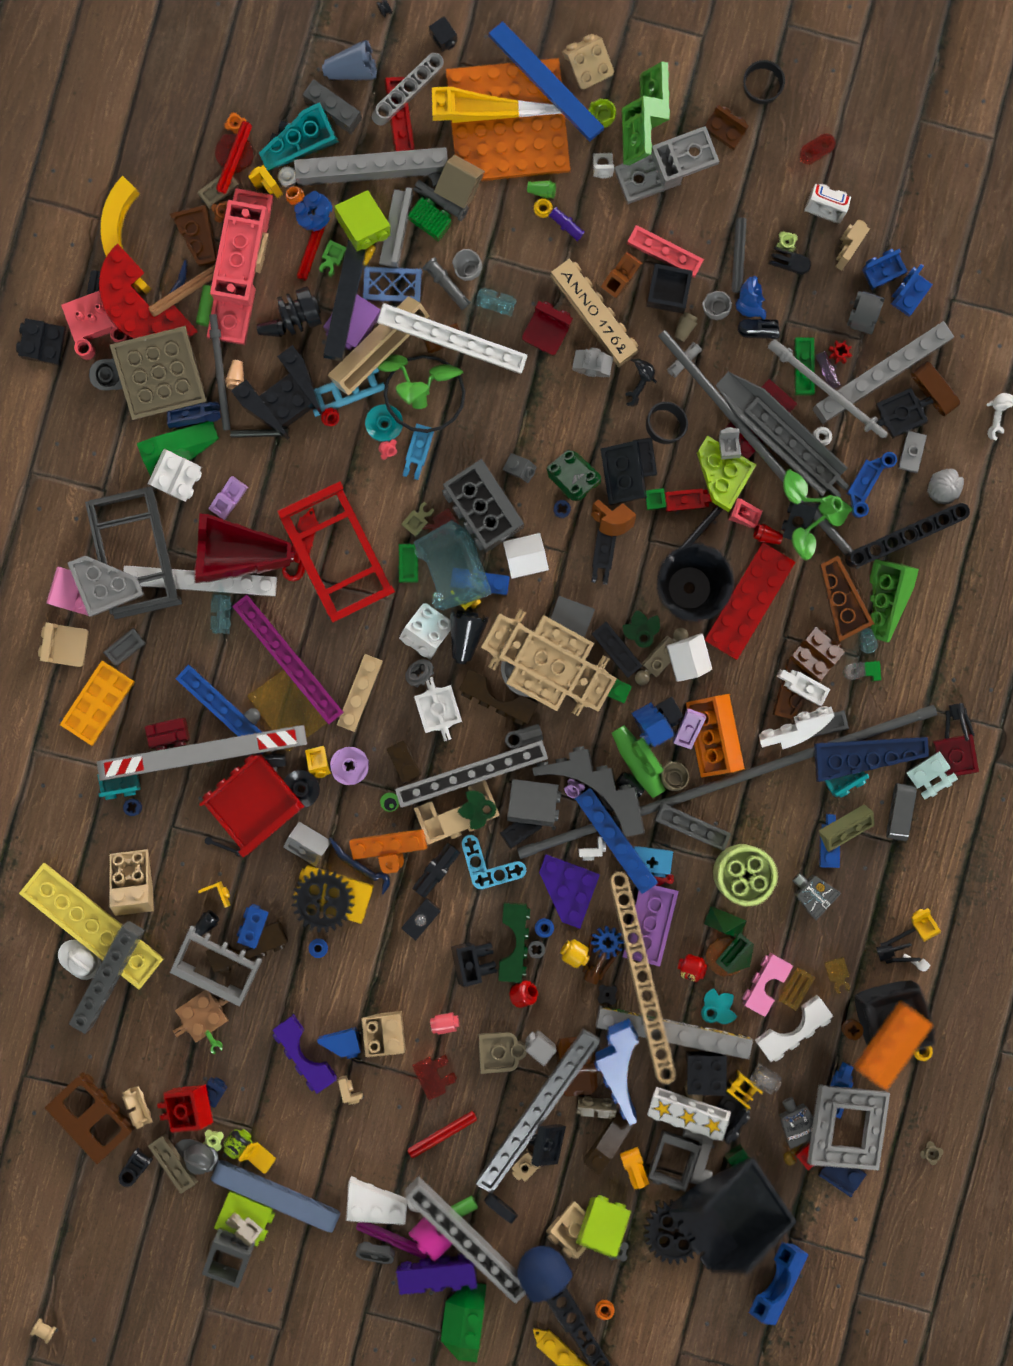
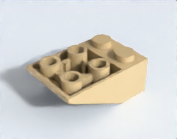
(130, 883)

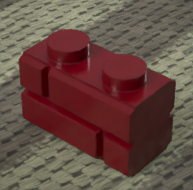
(167, 733)

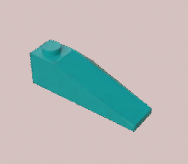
(303, 136)

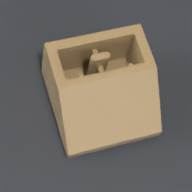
(383, 1034)

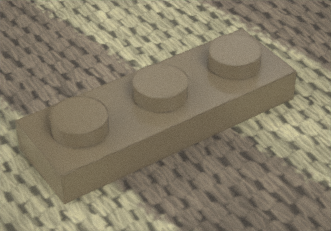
(172, 1163)

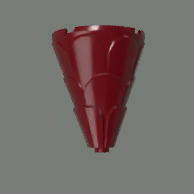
(236, 551)

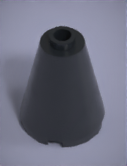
(465, 634)

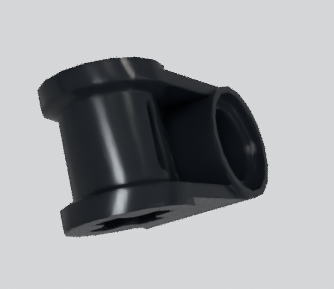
(136, 1166)

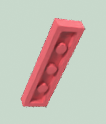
(664, 250)

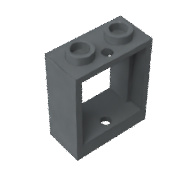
(679, 1141)
(224, 1242)

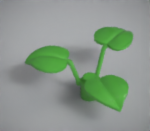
(416, 392)
(831, 507)

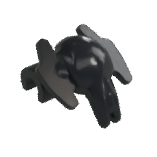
(646, 373)

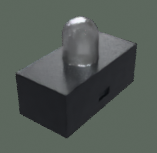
(421, 919)

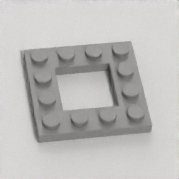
(827, 1102)

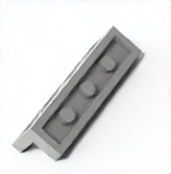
(398, 222)

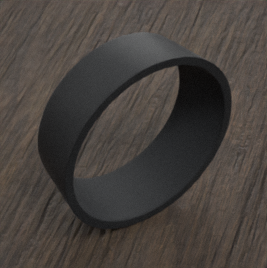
(771, 66)
(674, 409)

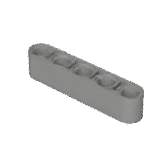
(411, 81)

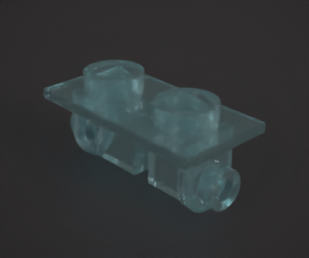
(504, 304)
(221, 605)

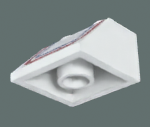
(828, 203)

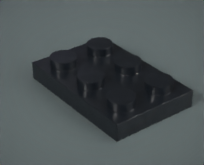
(623, 473)

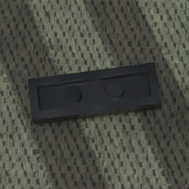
(616, 649)

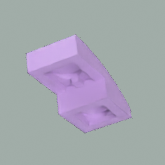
(228, 498)

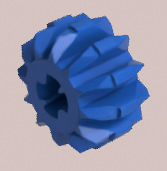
(614, 942)

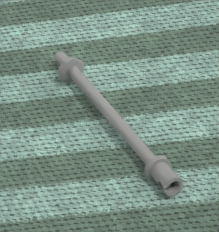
(787, 356)

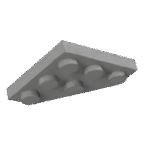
(103, 585)

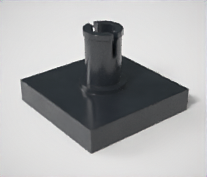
(547, 1144)

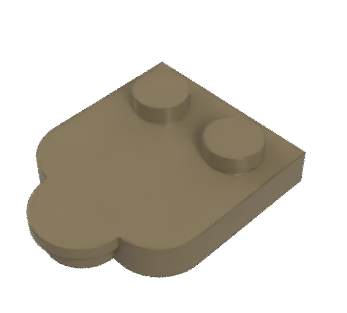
(499, 1052)

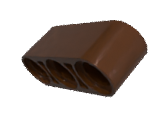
(935, 386)

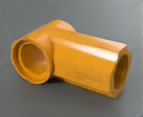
(634, 1165)

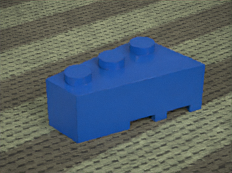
(652, 725)

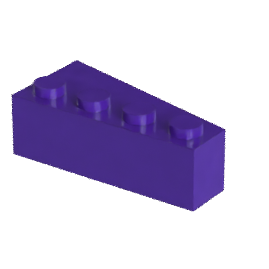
(436, 1275)

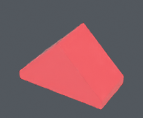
(745, 513)

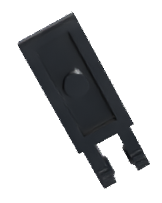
(603, 555)

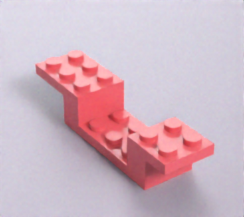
(236, 263)

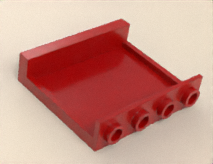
(252, 803)

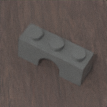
(342, 112)

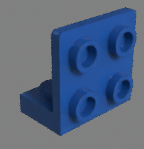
(911, 291)

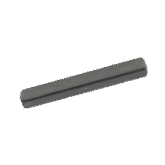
(739, 251)

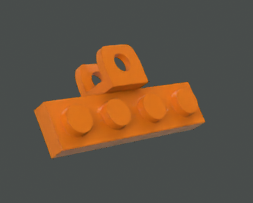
(388, 848)

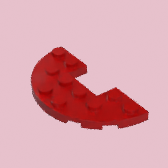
(125, 306)

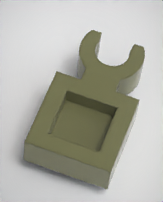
(416, 521)

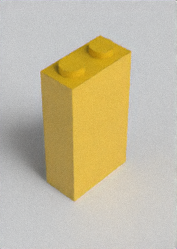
(360, 889)

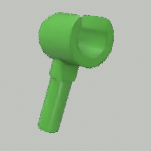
(213, 1042)

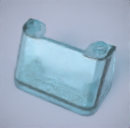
(453, 566)

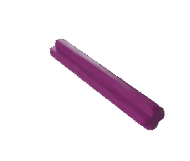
(390, 1238)

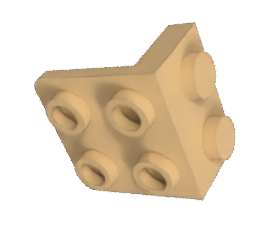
(589, 61)
(63, 645)

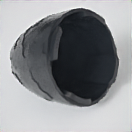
(707, 572)

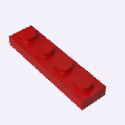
(401, 122)

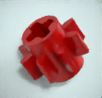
(845, 352)

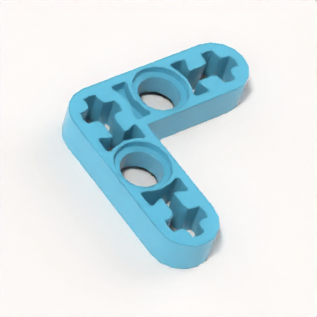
(482, 870)

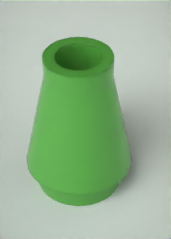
(542, 188)

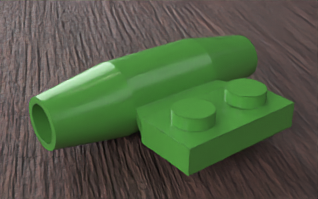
(639, 760)

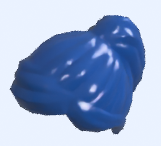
(751, 299)

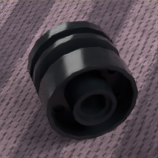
(299, 310)

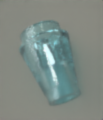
(868, 641)

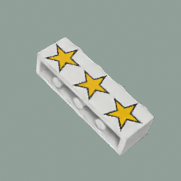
(689, 1114)

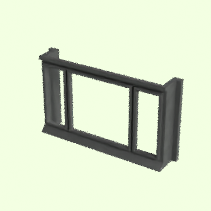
(172, 598)

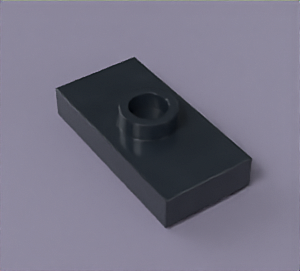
(647, 457)
(518, 832)

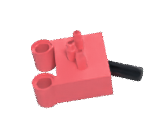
(88, 319)

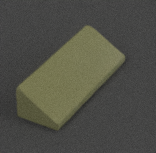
(847, 827)

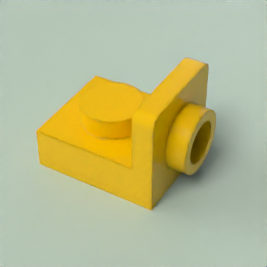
(317, 762)

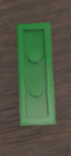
(805, 354)

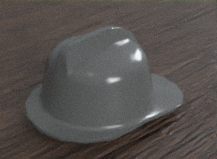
(104, 375)
(197, 1156)

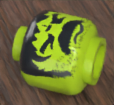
(237, 1143)

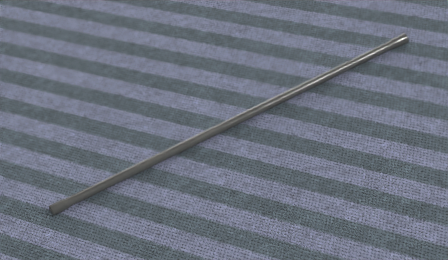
(919, 715)

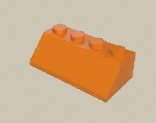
(718, 741)
(893, 1045)

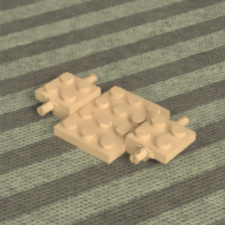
(549, 662)

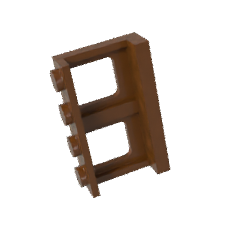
(80, 1126)

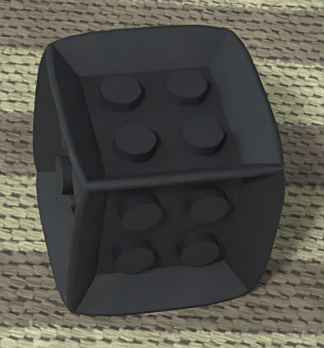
(877, 1004)

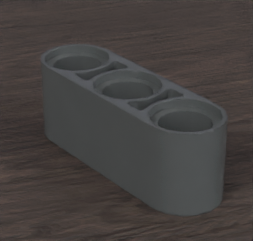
(901, 812)

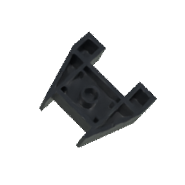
(286, 399)

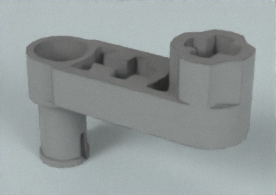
(699, 1172)

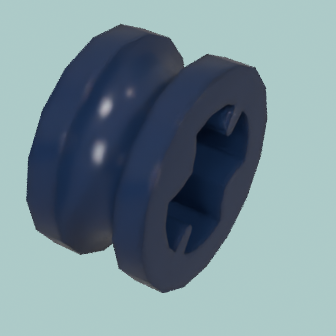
(561, 514)
(127, 805)

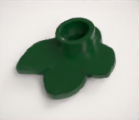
(642, 626)
(474, 809)

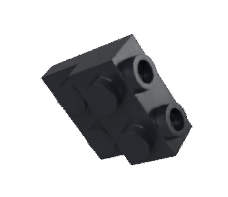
(41, 341)

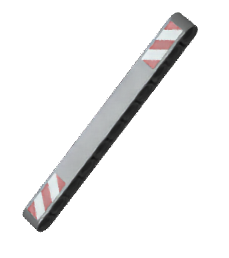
(201, 753)

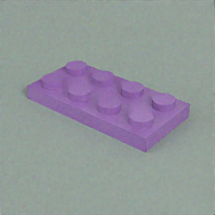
(654, 917)

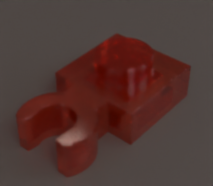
(441, 519)

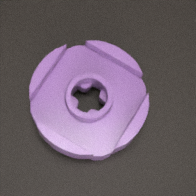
(360, 763)

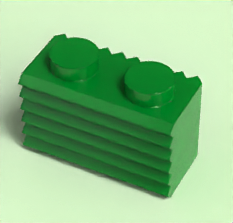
(430, 219)

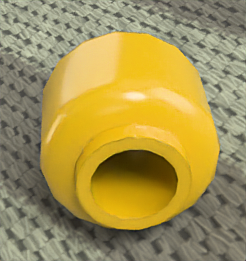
(575, 953)

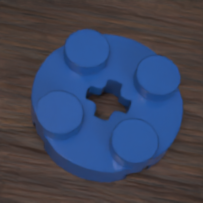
(304, 208)

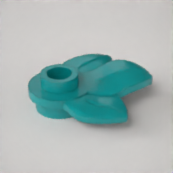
(720, 1005)

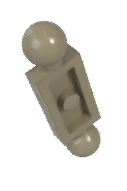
(659, 657)

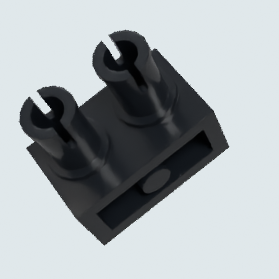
(467, 965)

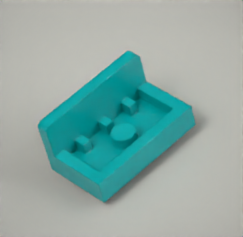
(125, 785)
(841, 785)

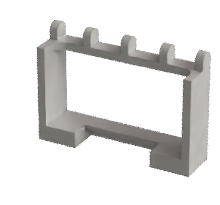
(187, 972)

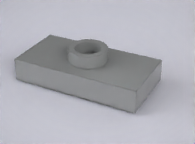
(912, 451)

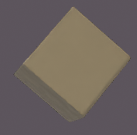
(459, 181)

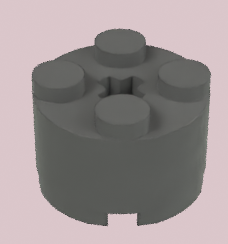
(866, 313)

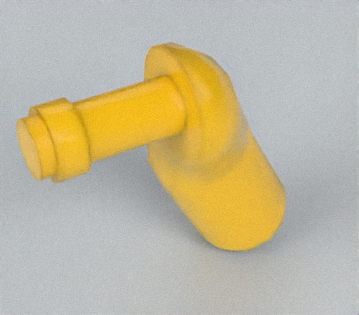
(369, 252)

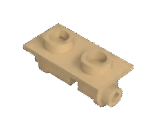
(135, 1098)

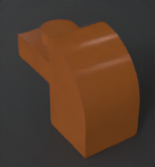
(621, 275)
(613, 522)

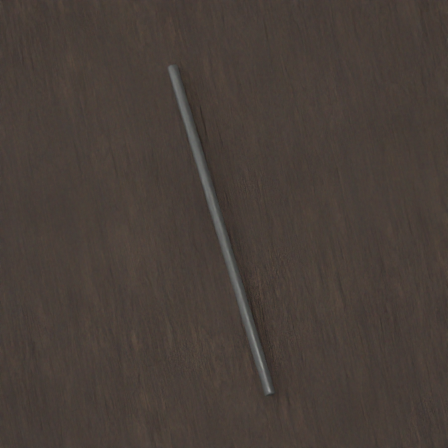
(747, 434)

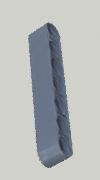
(275, 1196)

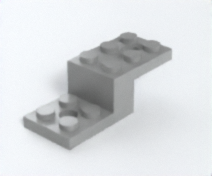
(667, 165)

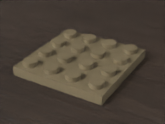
(158, 372)

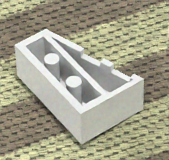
(374, 1205)

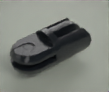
(796, 263)
(759, 328)

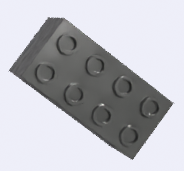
(487, 494)

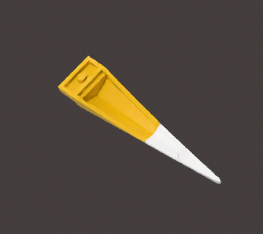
(467, 106)

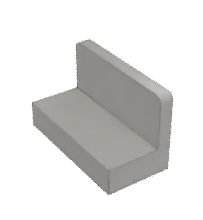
(307, 844)

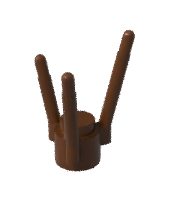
(594, 973)

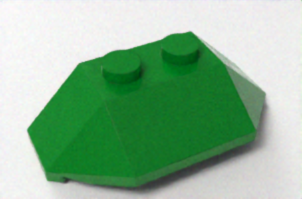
(464, 1322)

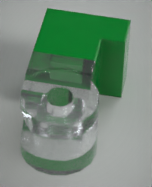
(863, 669)

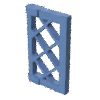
(383, 270)

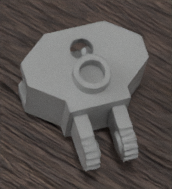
(592, 363)

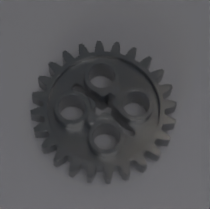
(306, 898)
(669, 1249)

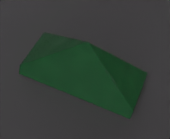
(724, 922)
(737, 955)

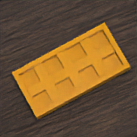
(97, 703)

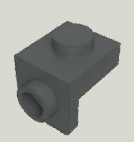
(520, 467)

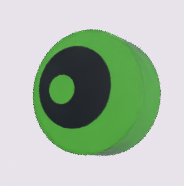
(389, 802)

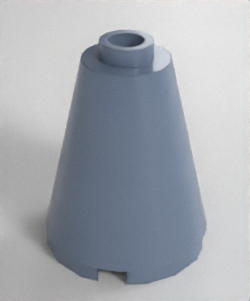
(351, 64)

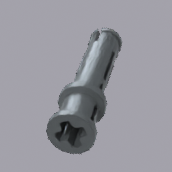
(448, 206)
(441, 277)

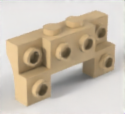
(449, 823)

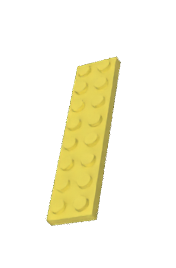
(86, 921)

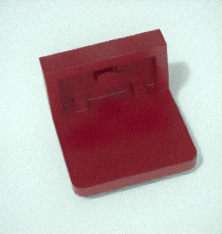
(547, 328)

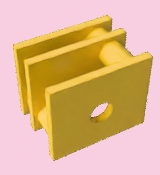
(736, 1086)

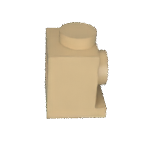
(524, 1159)

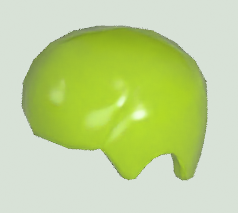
(603, 111)

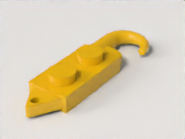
(556, 1349)

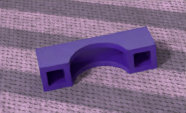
(318, 1074)

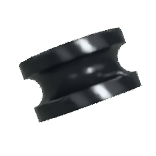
(384, 8)

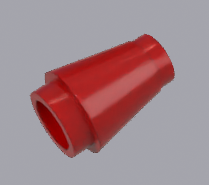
(766, 534)

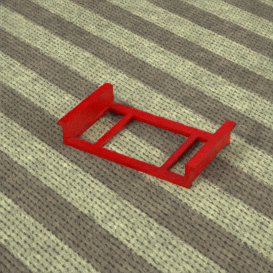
(323, 593)

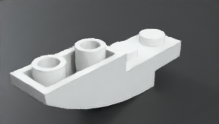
(806, 726)

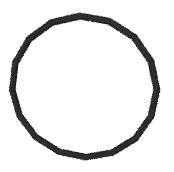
(419, 429)

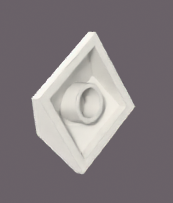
(525, 555)
(689, 657)

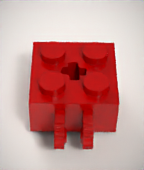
(186, 1108)

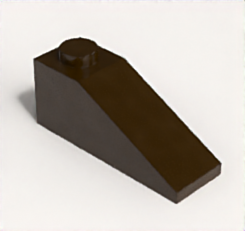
(607, 1144)

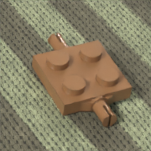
(201, 1014)

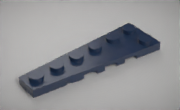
(853, 757)

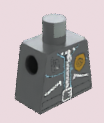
(814, 894)

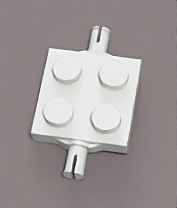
(438, 709)

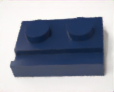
(843, 1178)

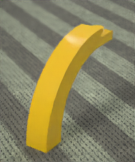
(112, 219)

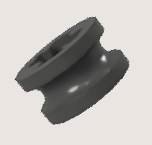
(537, 943)

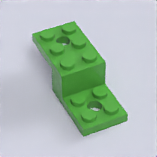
(645, 113)

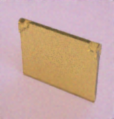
(285, 705)

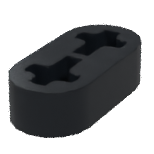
(501, 1208)

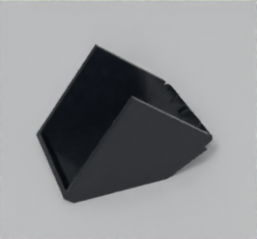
(733, 1218)

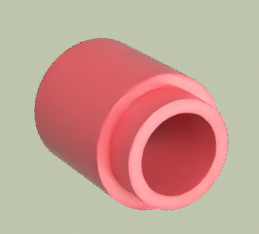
(444, 1023)

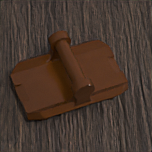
(586, 1079)

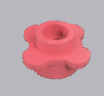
(388, 449)

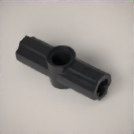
(436, 870)

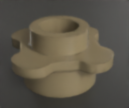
(937, 1153)

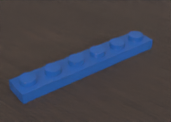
(216, 702)
(616, 841)

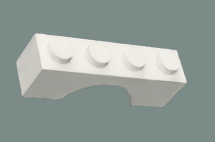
(813, 1015)

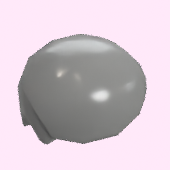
(467, 264)
(717, 305)

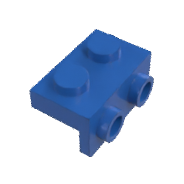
(884, 269)
(254, 923)

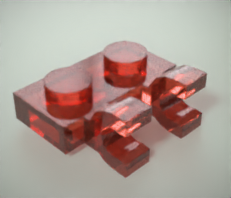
(429, 1077)

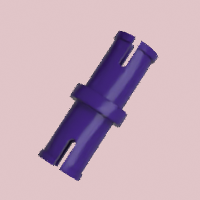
(566, 223)

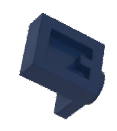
(215, 1090)

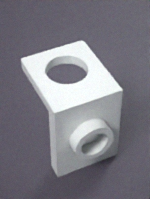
(603, 171)

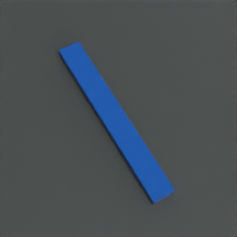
(546, 81)

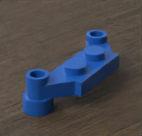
(865, 481)

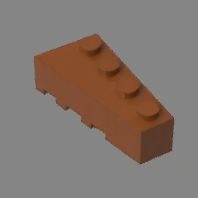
(845, 604)

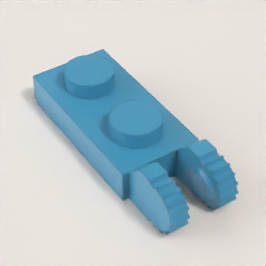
(418, 451)

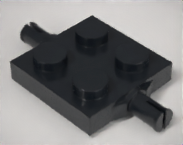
(902, 412)

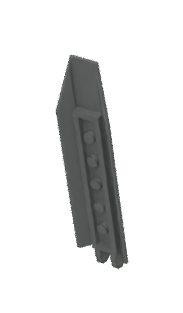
(783, 434)

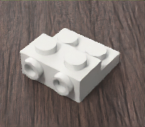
(175, 475)

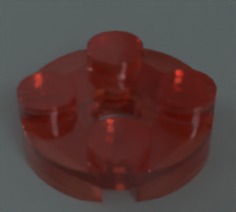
(224, 147)

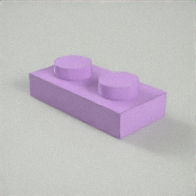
(689, 728)

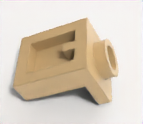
(346, 1088)

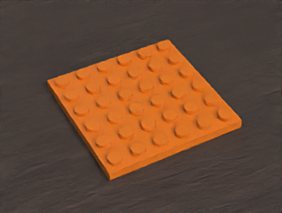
(510, 145)

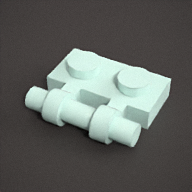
(927, 771)

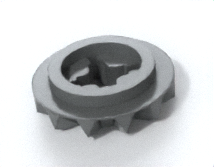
(415, 669)

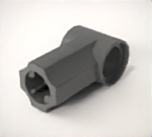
(526, 736)

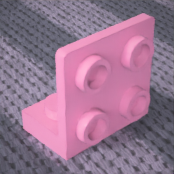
(65, 592)

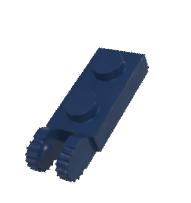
(193, 414)

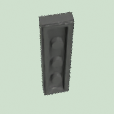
(692, 826)

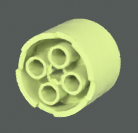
(730, 868)

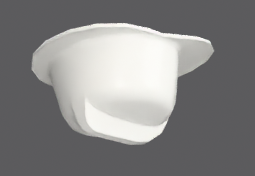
(78, 959)

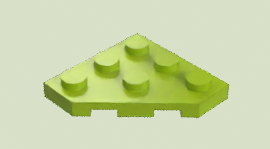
(723, 476)

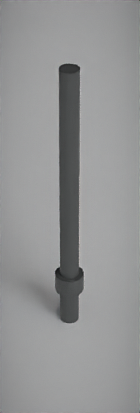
(215, 335)

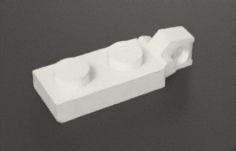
(804, 686)

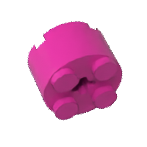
(429, 1239)

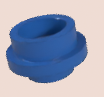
(544, 934)
(322, 943)

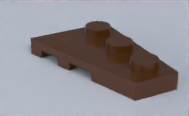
(787, 701)

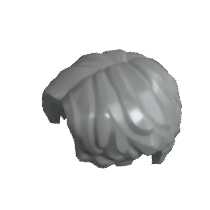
(945, 486)

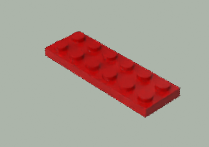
(749, 601)

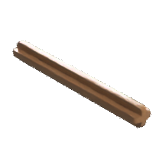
(181, 292)

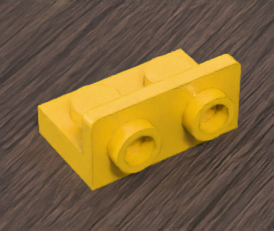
(260, 176)

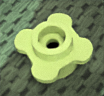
(792, 238)
(218, 1136)

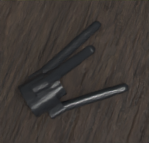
(958, 712)
(887, 952)

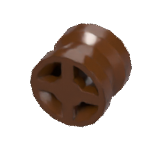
(848, 1029)

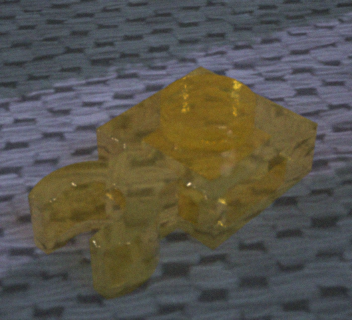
(837, 972)

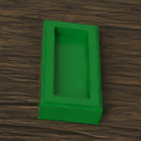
(408, 564)

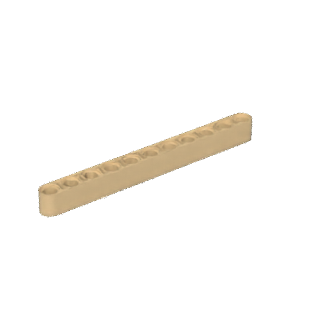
(648, 984)

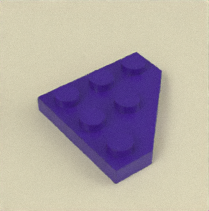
(569, 888)

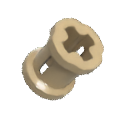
(43, 1331)

